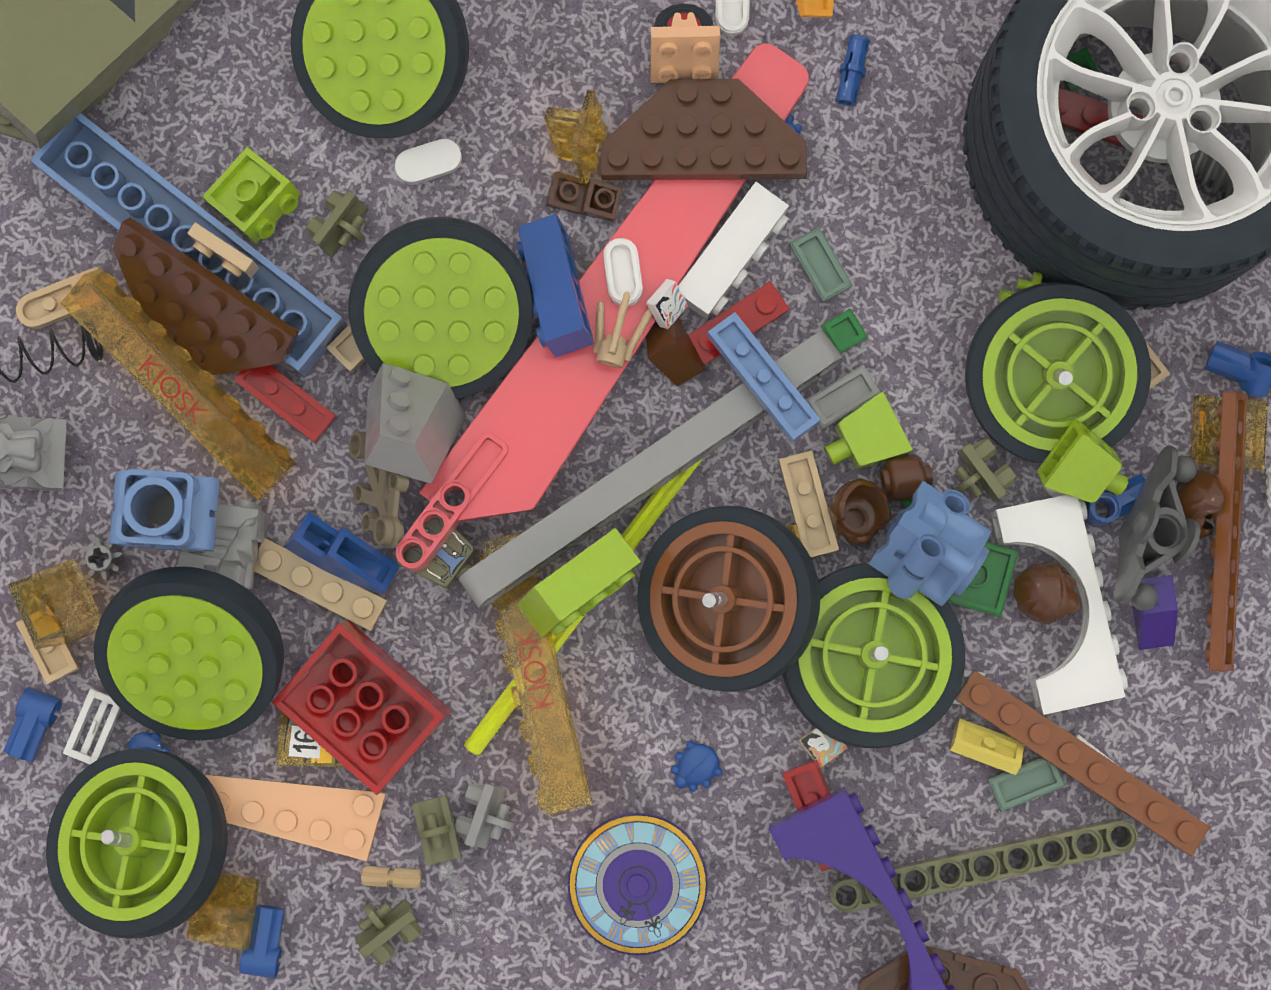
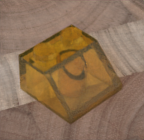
(56, 605)

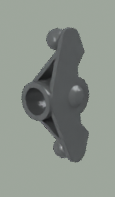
(1161, 513)

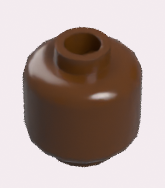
(903, 476)

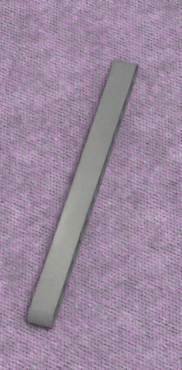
(638, 477)

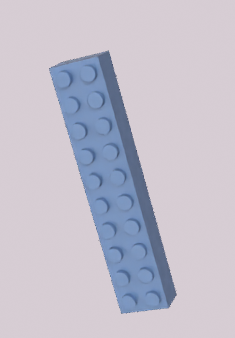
(123, 186)

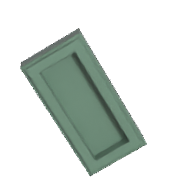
(820, 265)
(1031, 781)

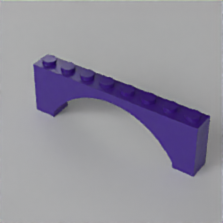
(835, 836)

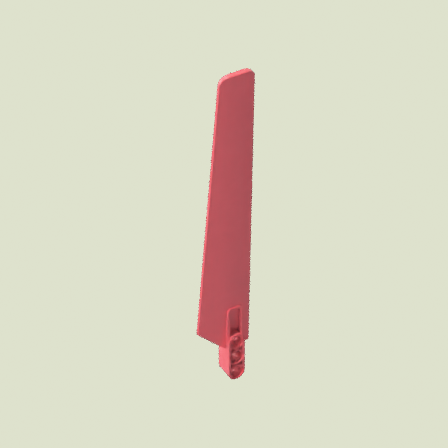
(549, 400)

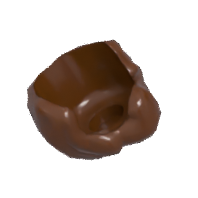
(1201, 499)
(859, 511)
(1046, 593)

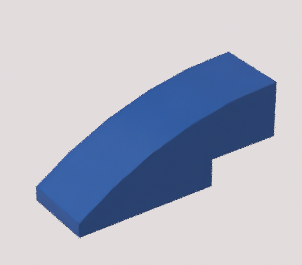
(341, 554)

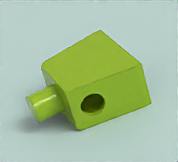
(869, 435)
(1082, 466)

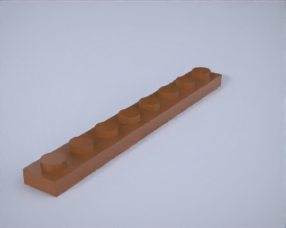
(1226, 544)
(1082, 763)

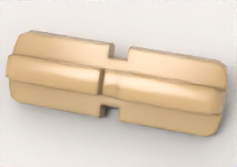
(384, 876)

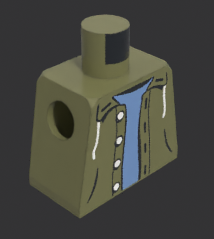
(449, 562)

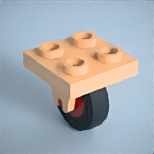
(684, 44)

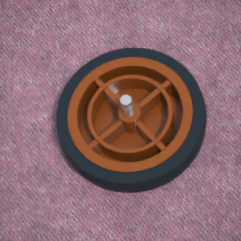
(728, 598)

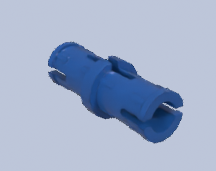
(852, 70)

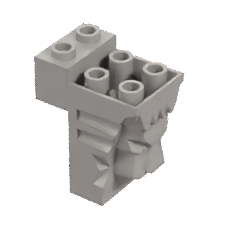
(32, 453)
(236, 538)

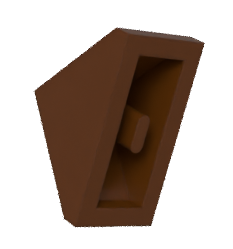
(673, 352)

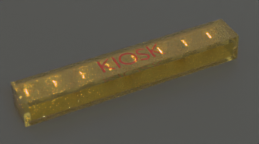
(178, 382)
(543, 702)

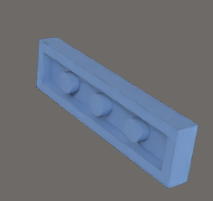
(763, 377)

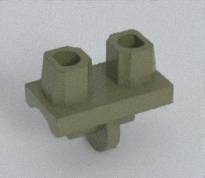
(341, 223)
(993, 483)
(437, 830)
(382, 925)

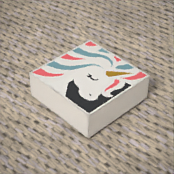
(667, 303)

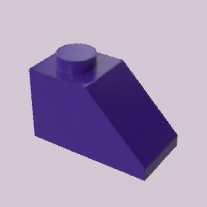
(1158, 625)

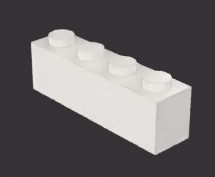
(732, 250)

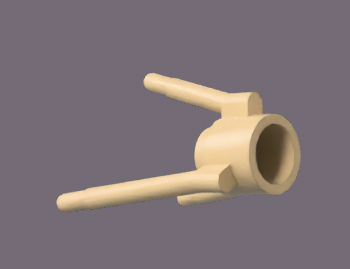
(613, 349)

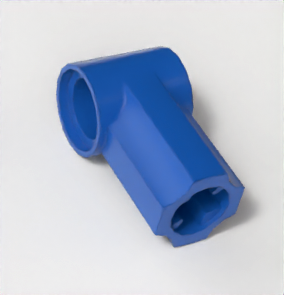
(1247, 369)
(1116, 505)
(34, 716)
(264, 943)

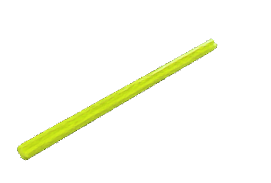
(632, 535)

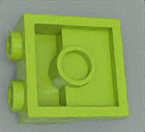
(252, 195)

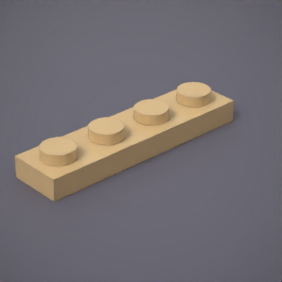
(318, 585)

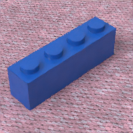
(555, 286)

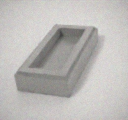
(843, 396)

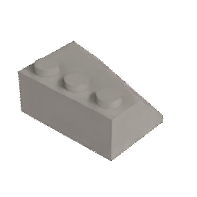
(410, 423)

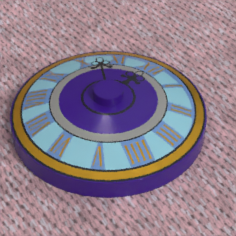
(637, 884)

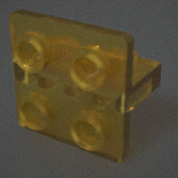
(578, 134)
(227, 914)

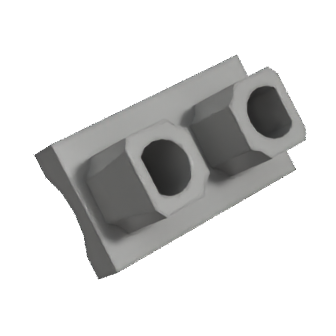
(488, 817)

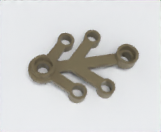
(384, 523)

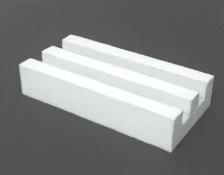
(83, 756)

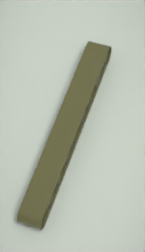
(999, 866)

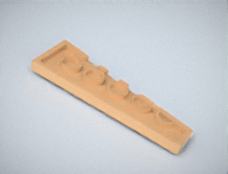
(307, 814)

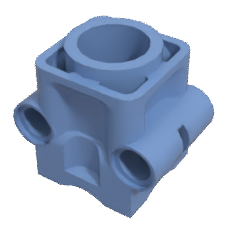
(193, 520)
(932, 546)

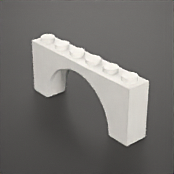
(1091, 668)

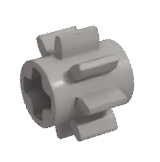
(108, 565)

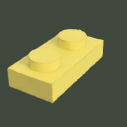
(987, 746)

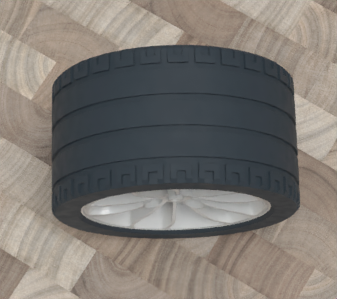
(1082, 230)

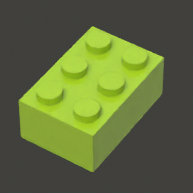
(579, 585)

